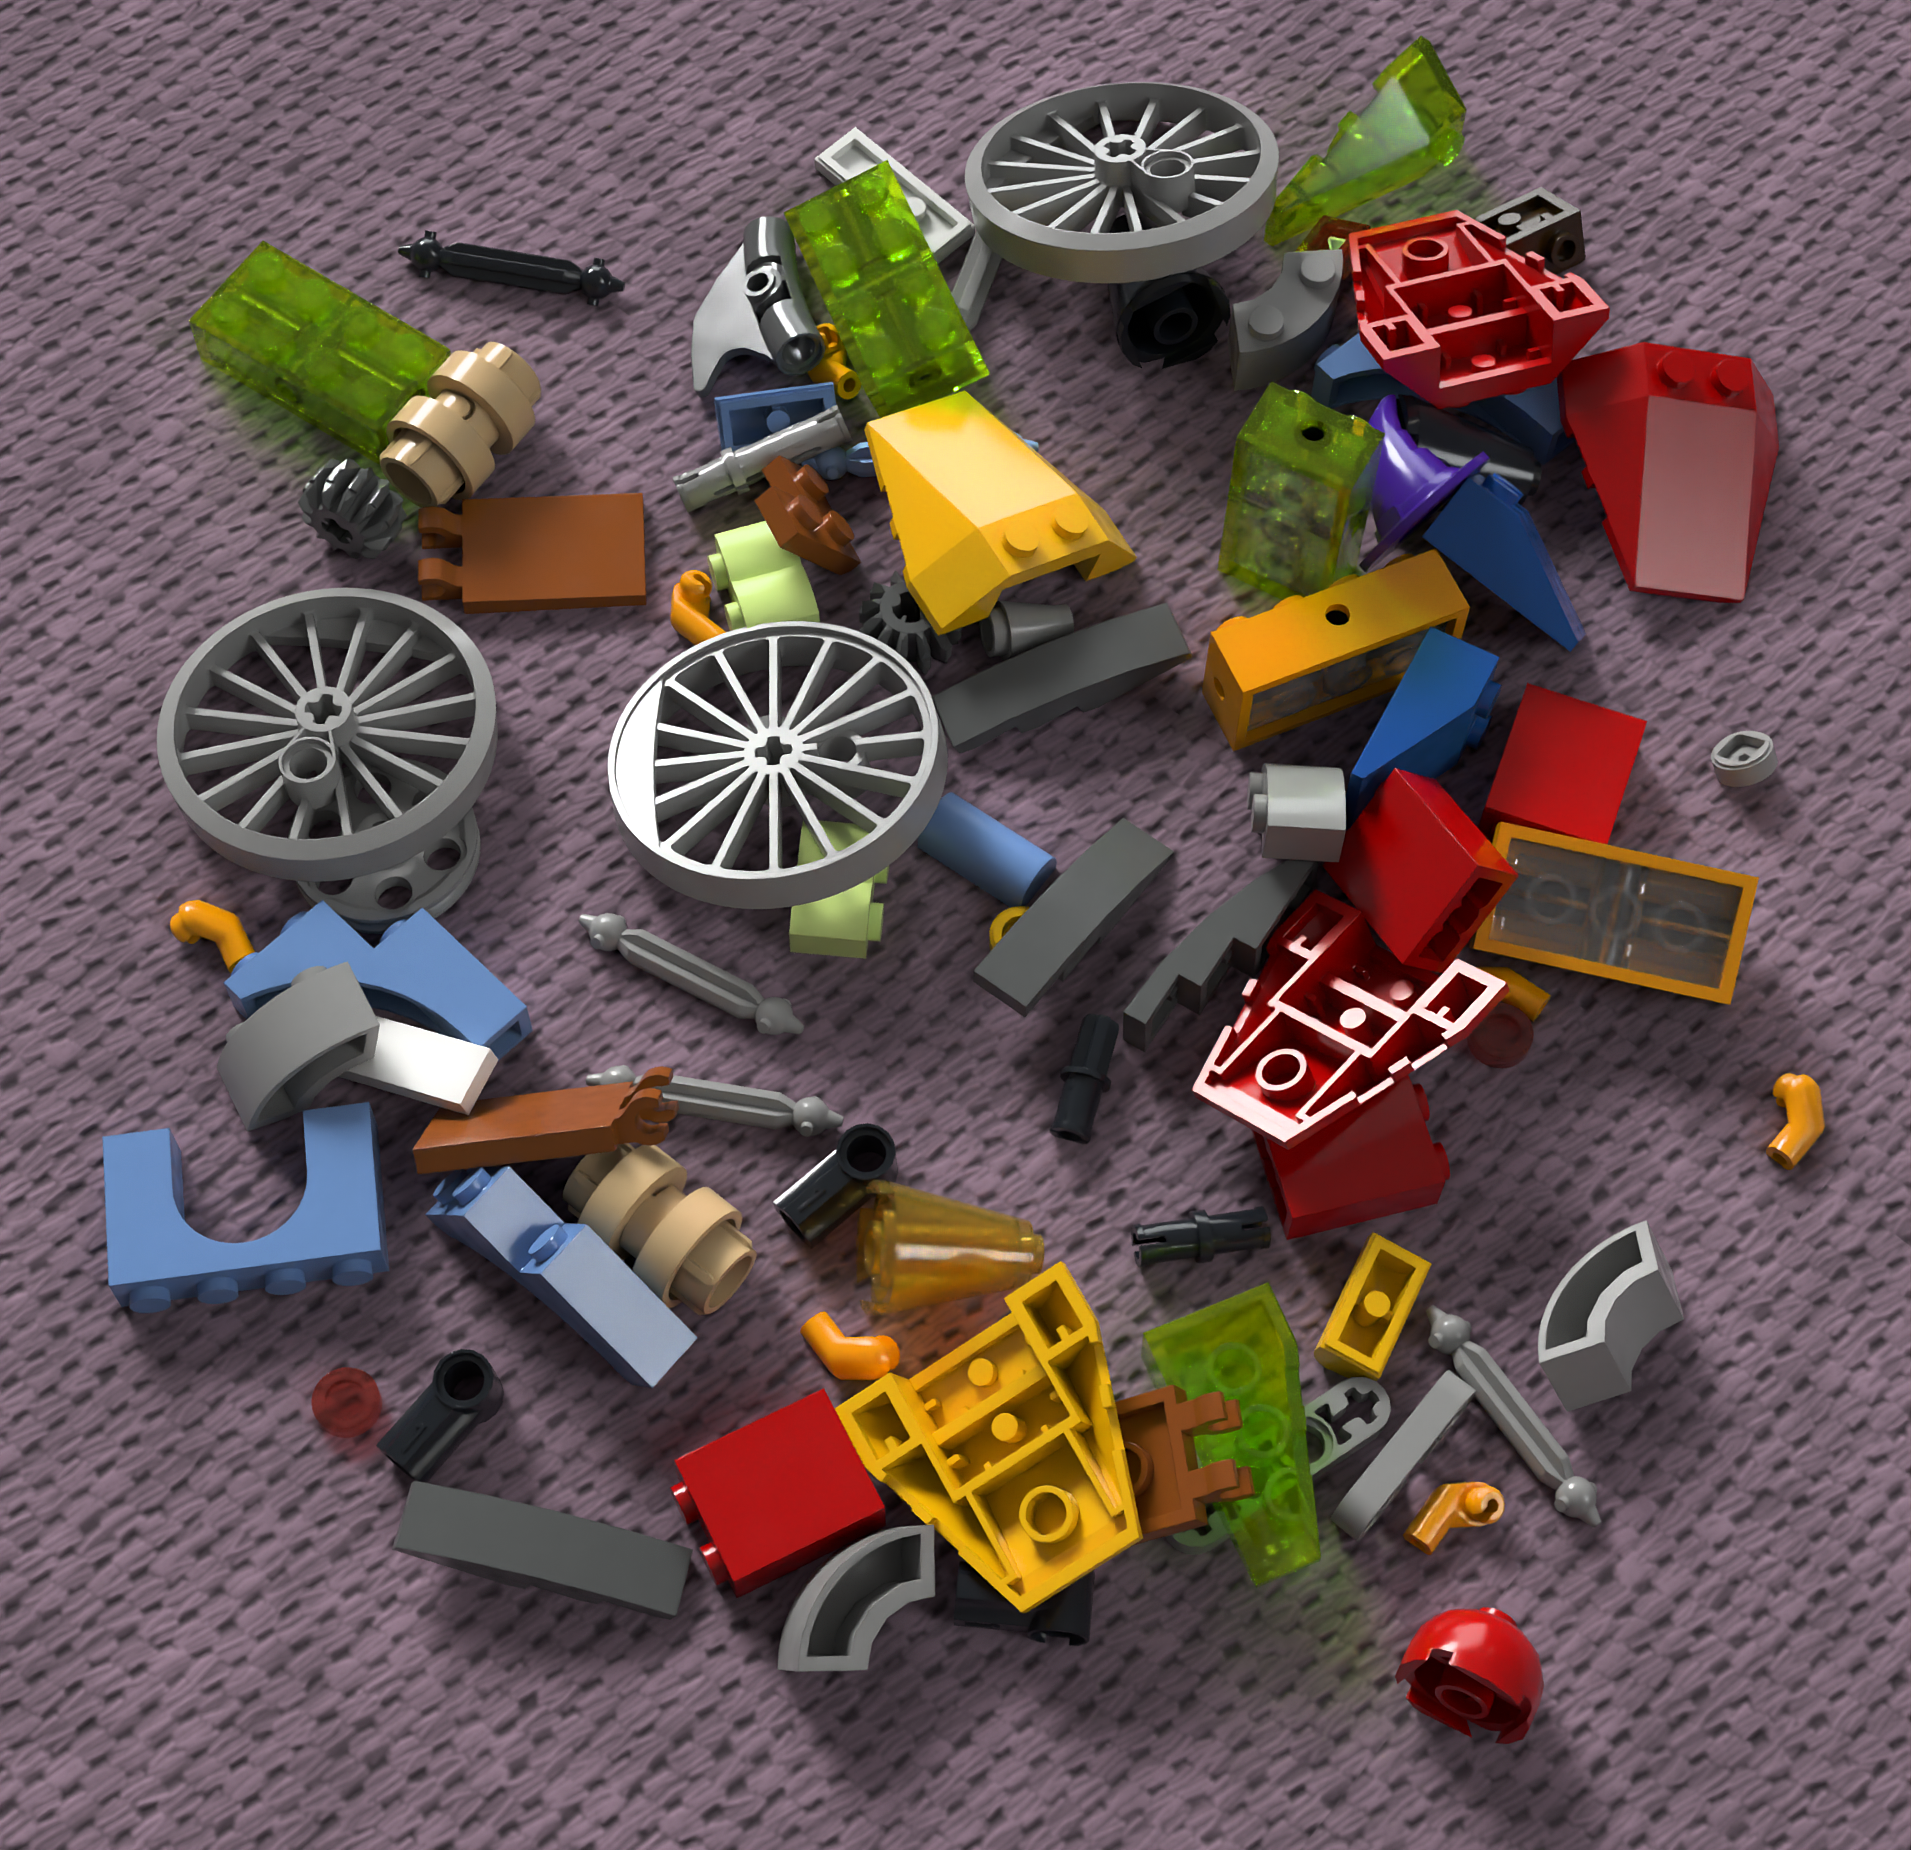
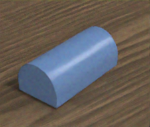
(755, 415)
(985, 851)

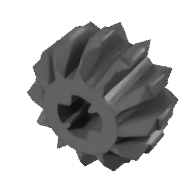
(352, 508)
(886, 620)

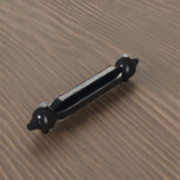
(511, 268)

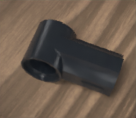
(835, 1188)
(437, 1421)
(1060, 1616)

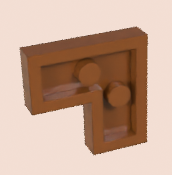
(804, 519)

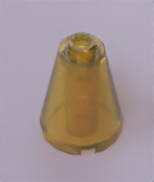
(938, 1249)

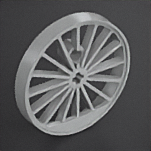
(1027, 173)
(328, 730)
(775, 763)

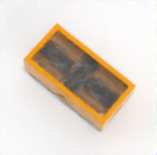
(1327, 647)
(1619, 914)

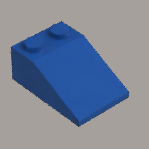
(1502, 549)
(1430, 717)

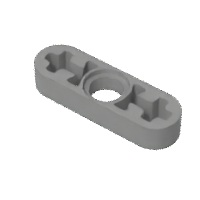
(1408, 1446)

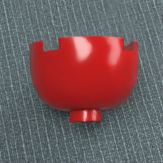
(1476, 1671)

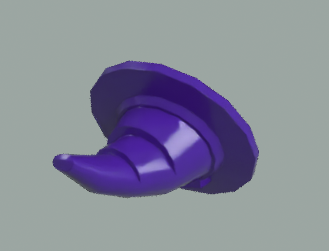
(1408, 483)

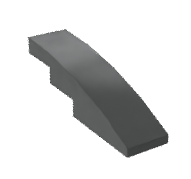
(1062, 674)
(1071, 916)
(1225, 939)
(542, 1549)

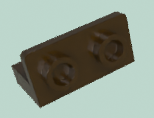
(1540, 225)

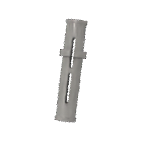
(744, 466)

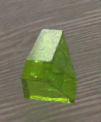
(1392, 143)
(1251, 1357)

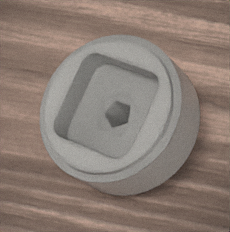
(1744, 758)

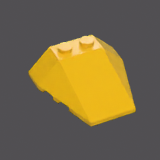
(981, 510)
(1010, 1445)

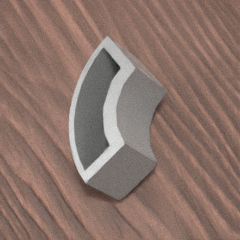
(1287, 322)
(1298, 811)
(297, 1045)
(1606, 1316)
(853, 1597)

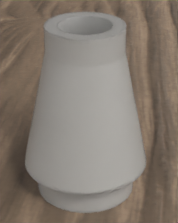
(1023, 626)

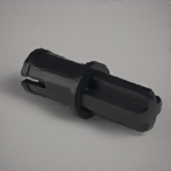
(1085, 1079)

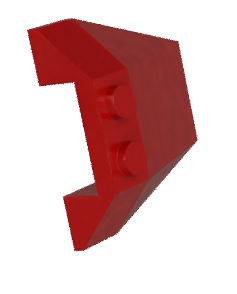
(1463, 312)
(1679, 462)
(1334, 1024)

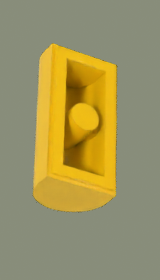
(1371, 1309)

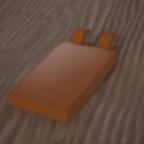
(537, 553)
(547, 1125)
(1163, 1459)

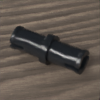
(1200, 1236)

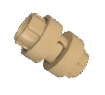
(446, 441)
(681, 1243)

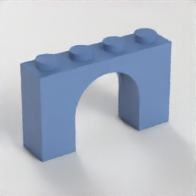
(330, 1236)

